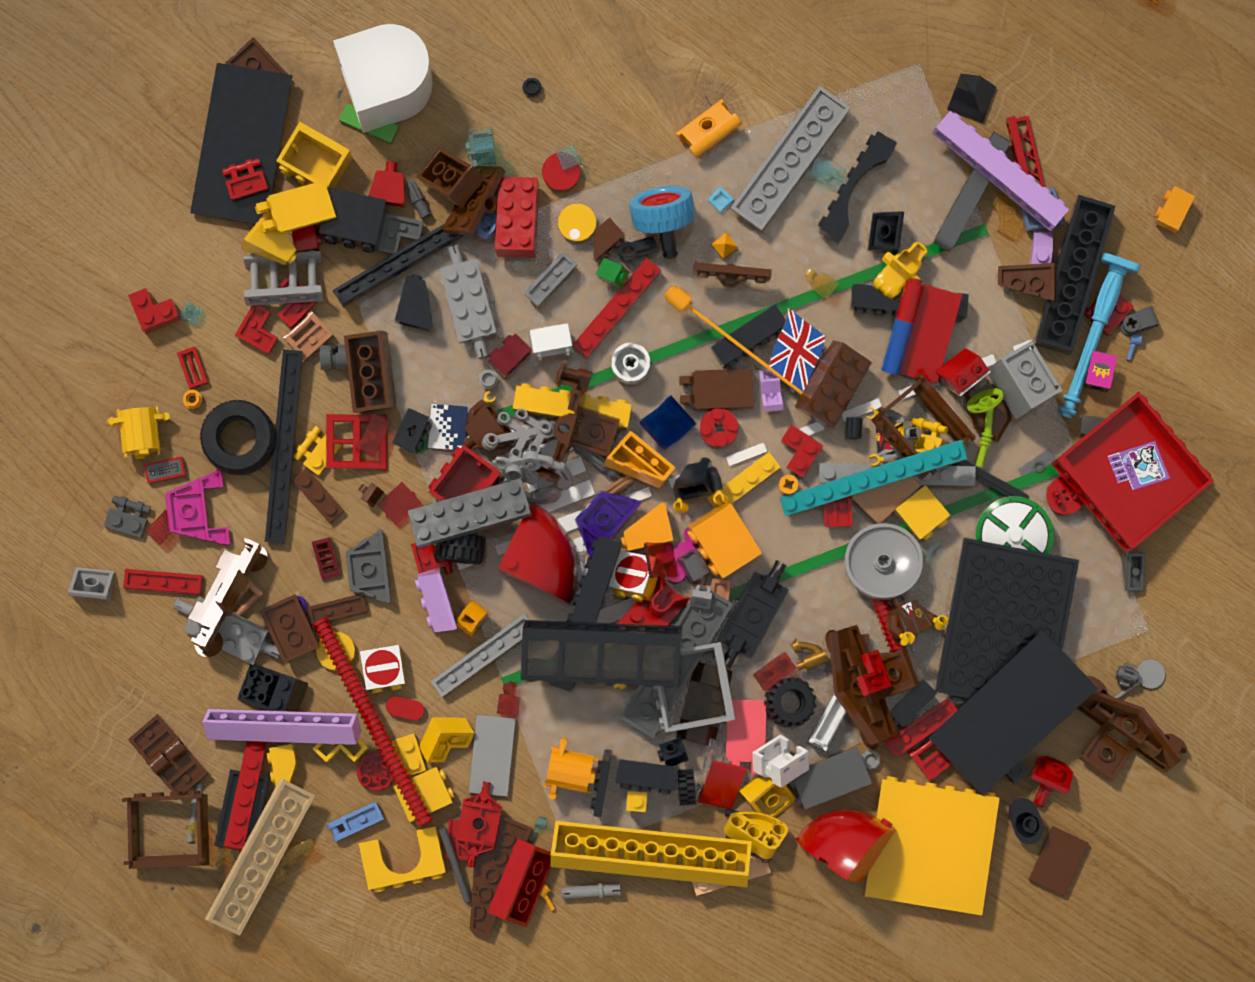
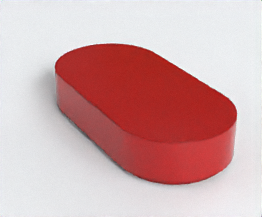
(405, 708)

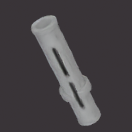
(591, 891)

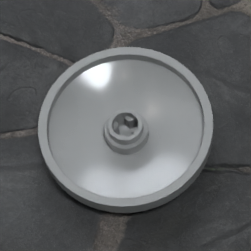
(883, 561)

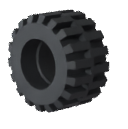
(463, 549)
(806, 700)

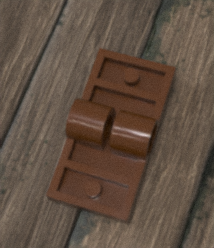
(466, 219)
(167, 755)

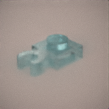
(824, 169)

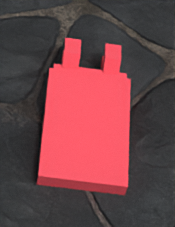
(746, 732)

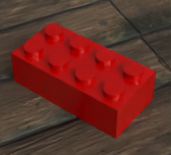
(517, 217)
(521, 883)

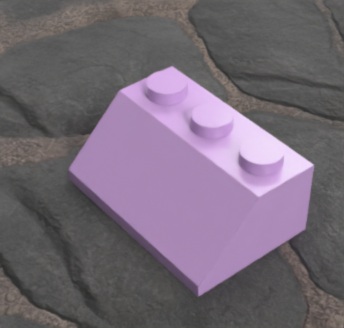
(436, 600)

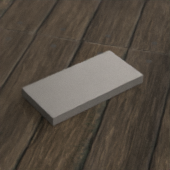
(492, 754)

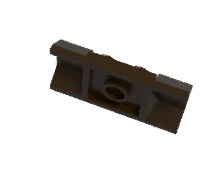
(703, 702)

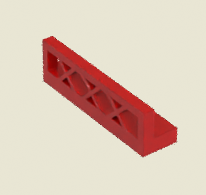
(1017, 149)

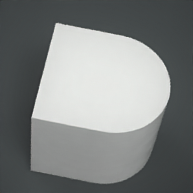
(385, 74)

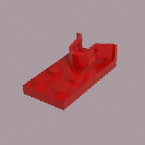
(660, 610)

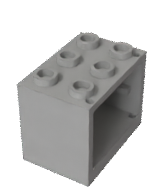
(1024, 380)

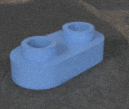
(487, 223)

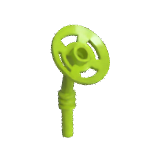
(985, 405)

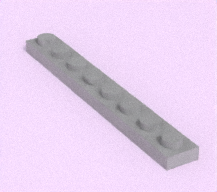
(944, 476)

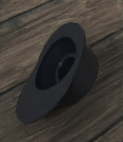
(1026, 820)

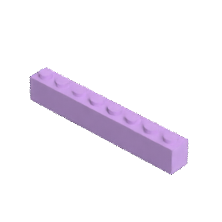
(1000, 170)
(282, 726)

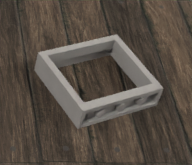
(662, 704)

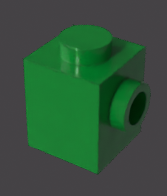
(612, 273)

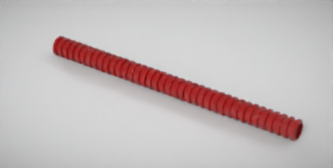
(372, 721)

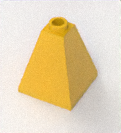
(269, 244)

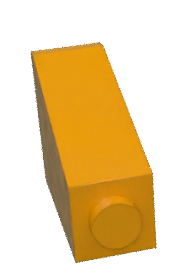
(651, 528)

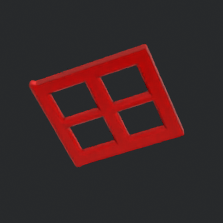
(356, 463)

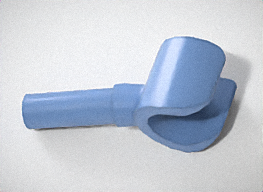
(1135, 339)

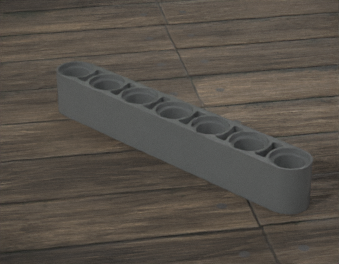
(966, 201)

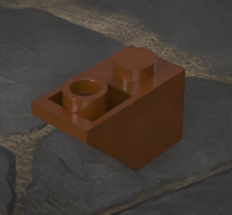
(606, 238)

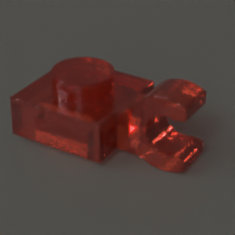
(508, 703)

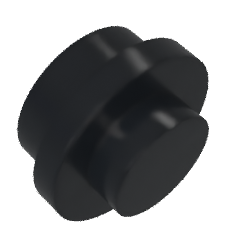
(531, 87)

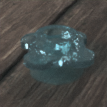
(185, 314)

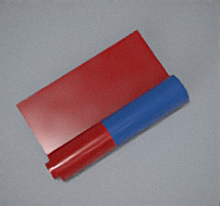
(921, 330)

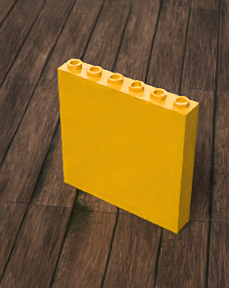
(938, 846)

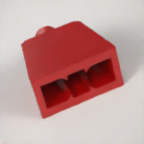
(389, 185)

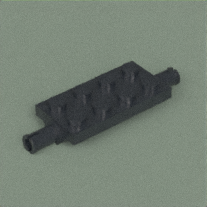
(753, 614)

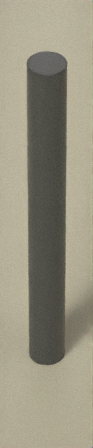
(455, 864)

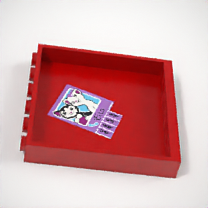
(1132, 472)

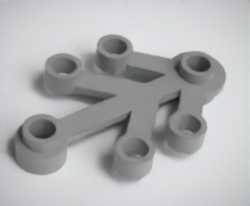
(520, 432)

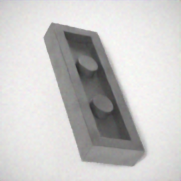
(550, 279)

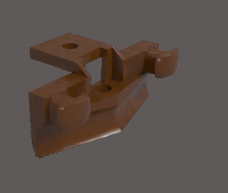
(870, 711)
(1144, 738)

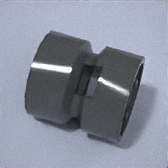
(333, 357)

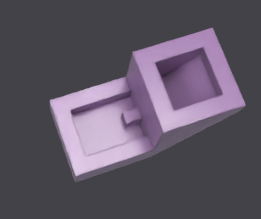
(770, 391)

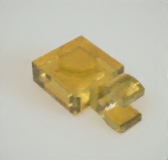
(823, 285)

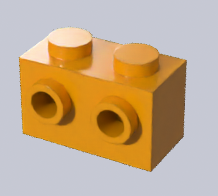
(1174, 209)

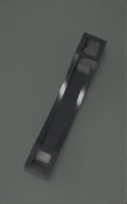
(878, 152)
(869, 299)

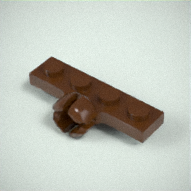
(731, 274)

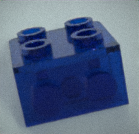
(668, 423)

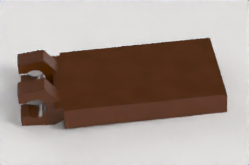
(719, 389)

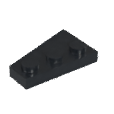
(600, 784)

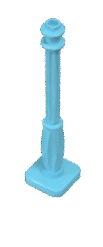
(1104, 307)

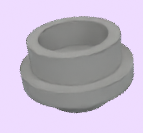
(488, 379)

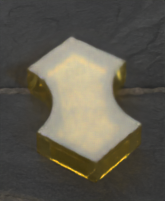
(1009, 222)

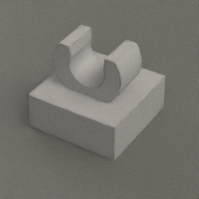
(701, 598)

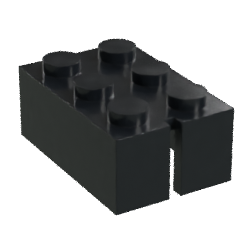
(646, 776)

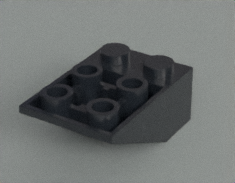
(272, 690)

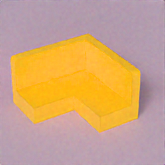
(443, 735)

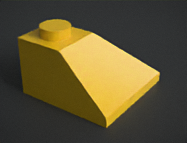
(766, 796)

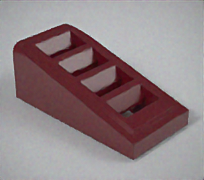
(318, 543)

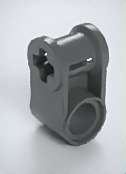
(1142, 321)

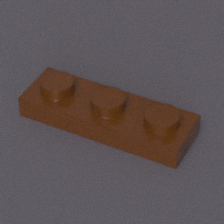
(318, 495)

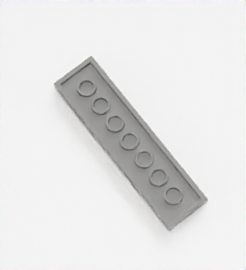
(790, 158)

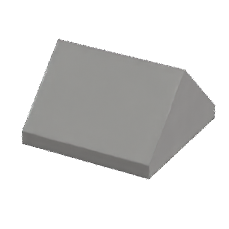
(91, 584)

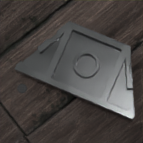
(369, 568)

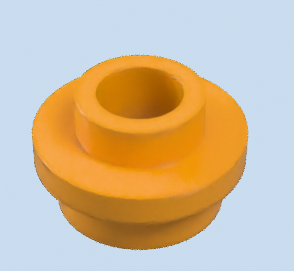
(188, 395)

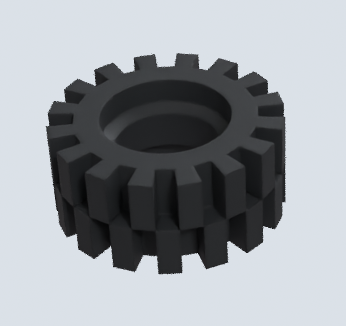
(686, 787)

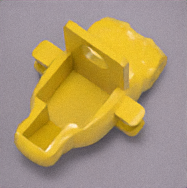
(899, 269)

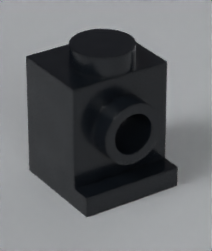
(673, 752)

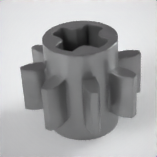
(1126, 675)

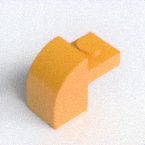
(472, 617)

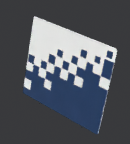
(447, 426)

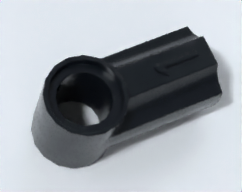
(639, 247)

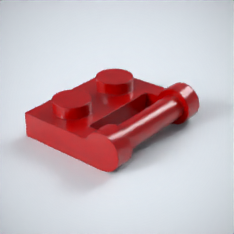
(1119, 312)
(933, 764)

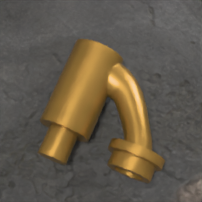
(813, 660)

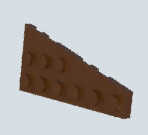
(489, 871)

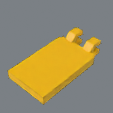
(297, 208)

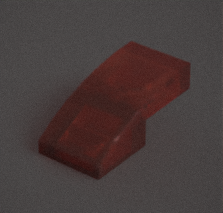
(159, 528)

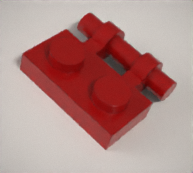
(245, 185)
(426, 560)

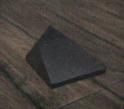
(972, 97)

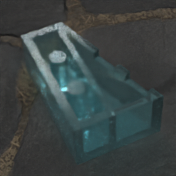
(481, 146)

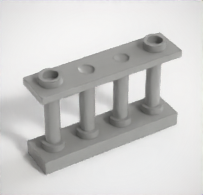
(289, 294)

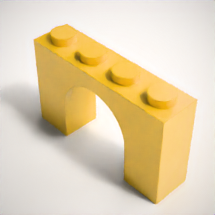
(430, 863)

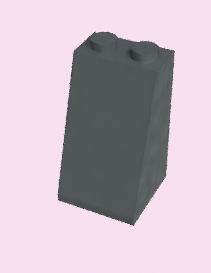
(831, 779)

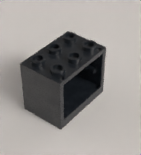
(357, 220)

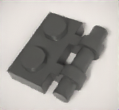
(125, 522)

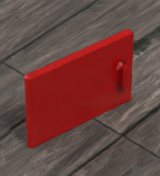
(722, 784)

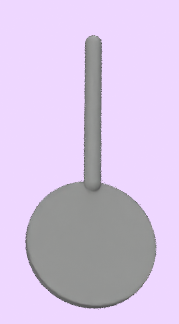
(1150, 676)

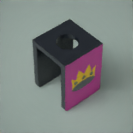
(1100, 371)

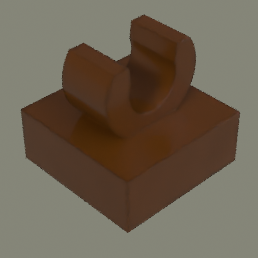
(370, 494)

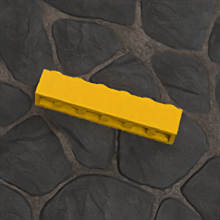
(555, 404)

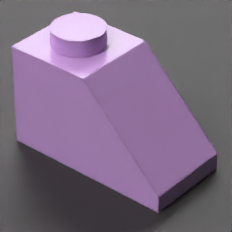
(1041, 247)

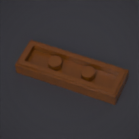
(338, 609)

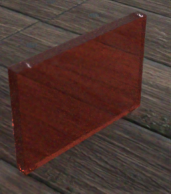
(660, 560)

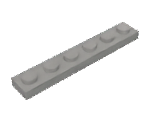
(480, 657)

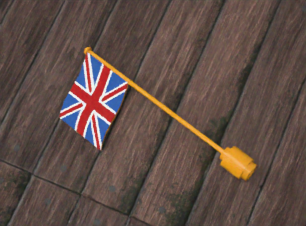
(793, 352)

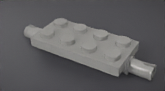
(468, 301)
(239, 635)

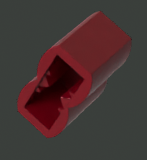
(509, 355)

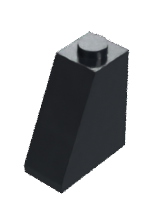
(414, 305)
(912, 703)

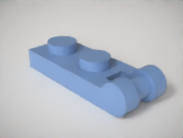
(356, 821)

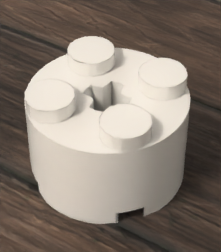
(629, 374)

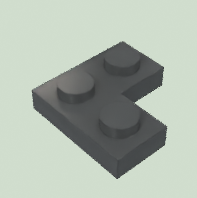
(397, 228)

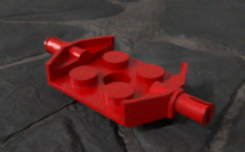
(481, 840)

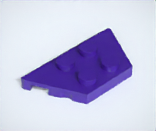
(604, 517)

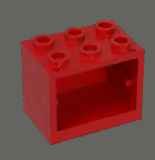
(463, 475)

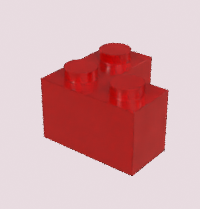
(150, 315)

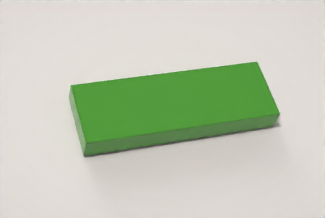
(385, 133)

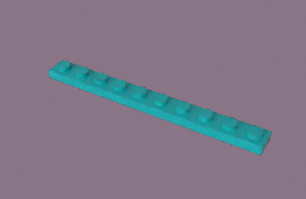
(874, 478)

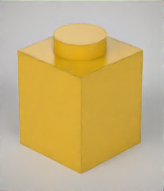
(636, 801)

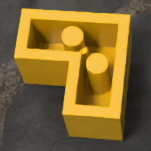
(329, 751)

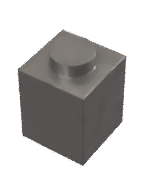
(693, 565)

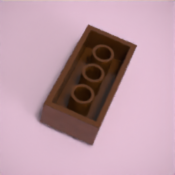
(370, 372)
(833, 384)

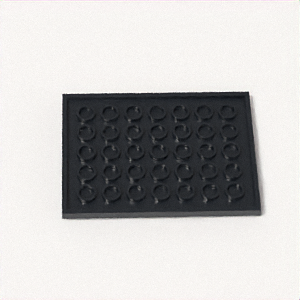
(998, 608)

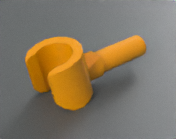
(544, 892)

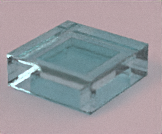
(568, 157)

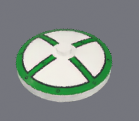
(1016, 524)

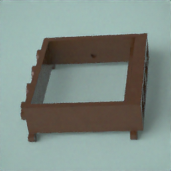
(936, 405)
(134, 859)

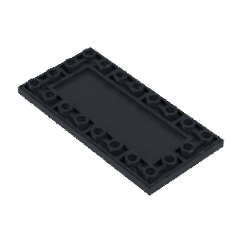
(241, 124)
(1013, 712)

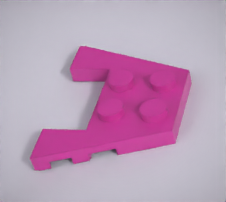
(188, 512)

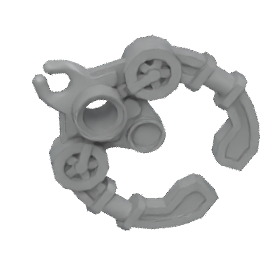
(525, 468)

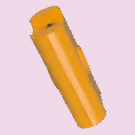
(699, 135)

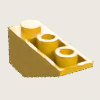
(283, 762)

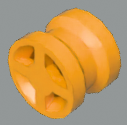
(785, 485)

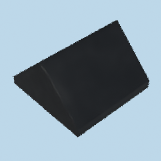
(886, 232)

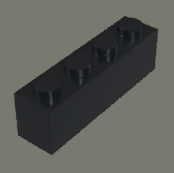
(749, 335)

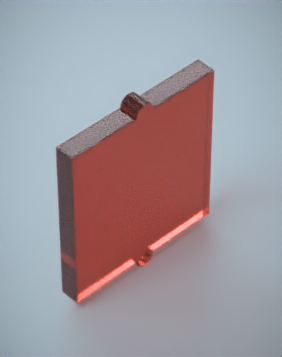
(398, 503)

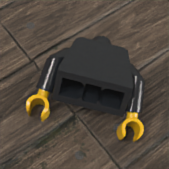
(698, 481)

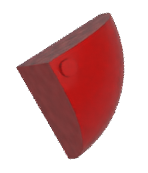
(542, 556)
(846, 841)

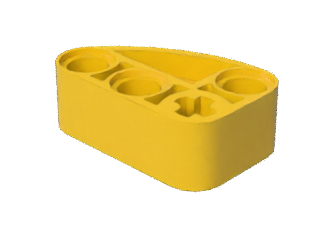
(761, 829)

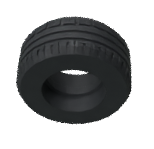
(215, 423)

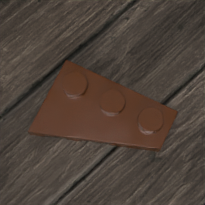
(1030, 279)

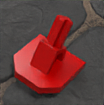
(1051, 775)

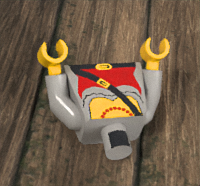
(885, 449)

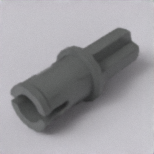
(418, 200)

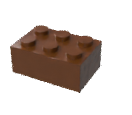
(450, 177)

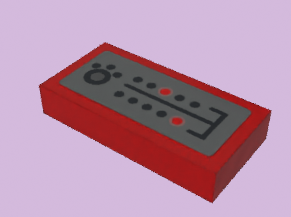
(164, 470)

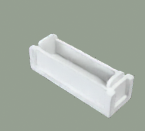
(828, 724)

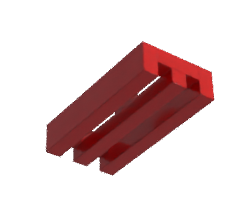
(197, 383)

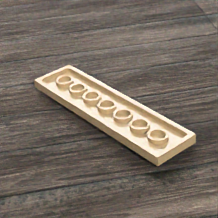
(260, 857)

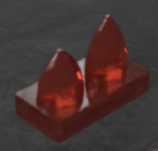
(774, 671)

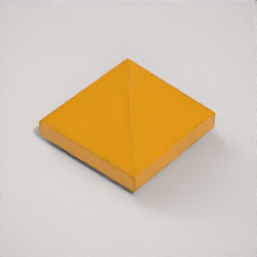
(724, 245)

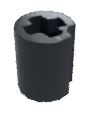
(853, 428)

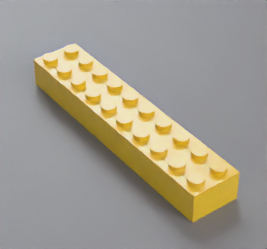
(651, 854)

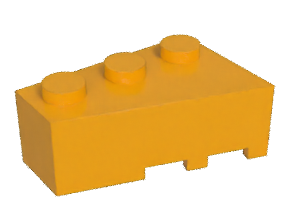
(639, 461)

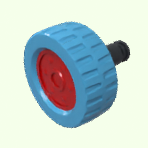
(662, 212)

